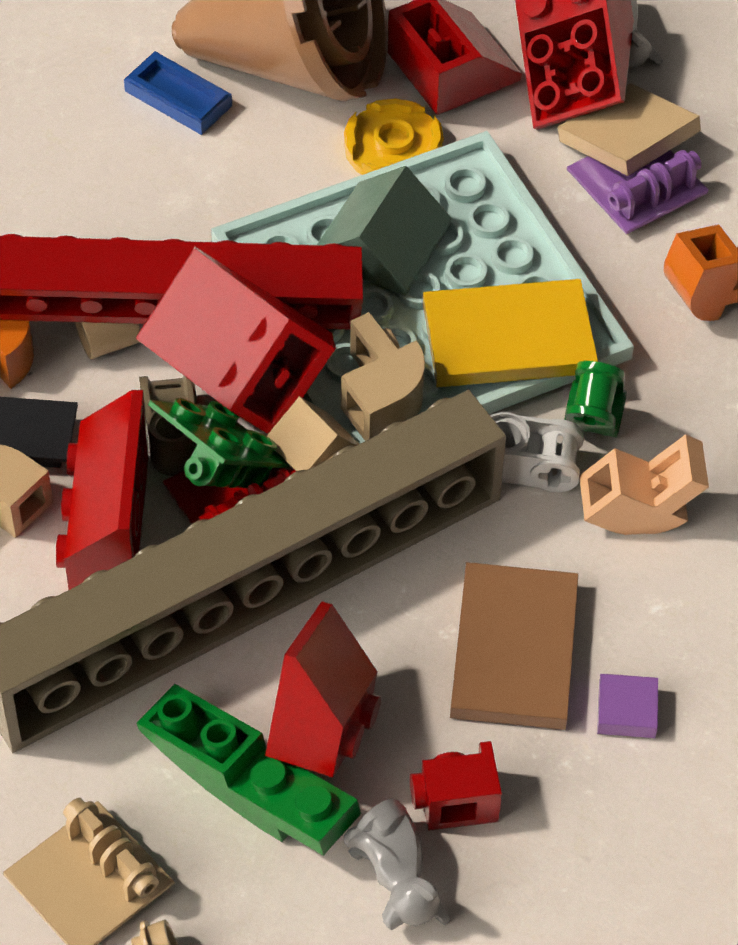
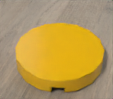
(389, 134)

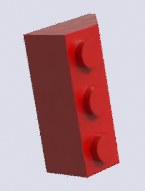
(107, 490)

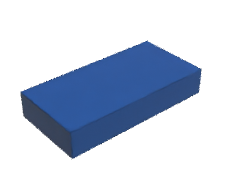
(178, 92)

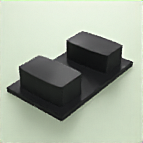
(38, 428)

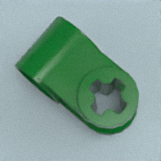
(597, 398)

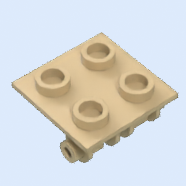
(88, 876)

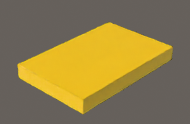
(508, 332)

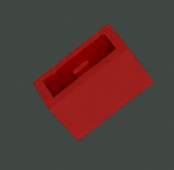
(447, 53)

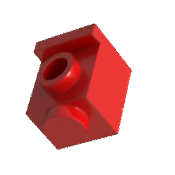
(458, 789)

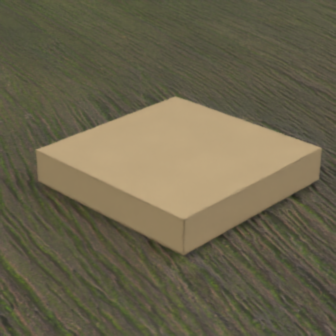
(630, 132)

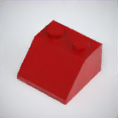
(323, 696)

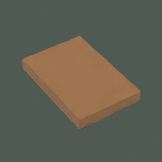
(515, 646)

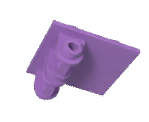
(644, 194)

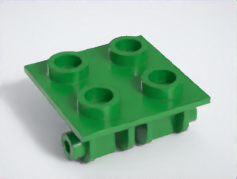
(225, 449)

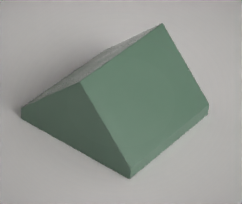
(394, 225)

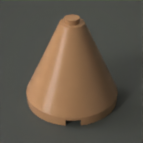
(304, 44)

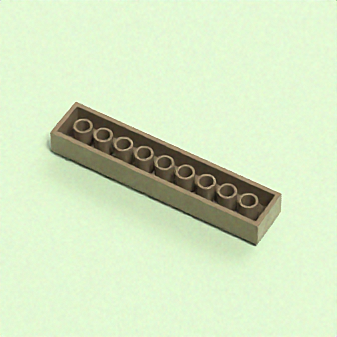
(245, 566)

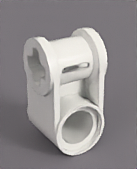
(534, 451)

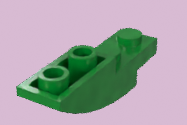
(232, 766)

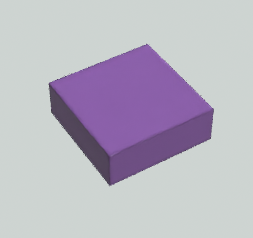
(627, 706)

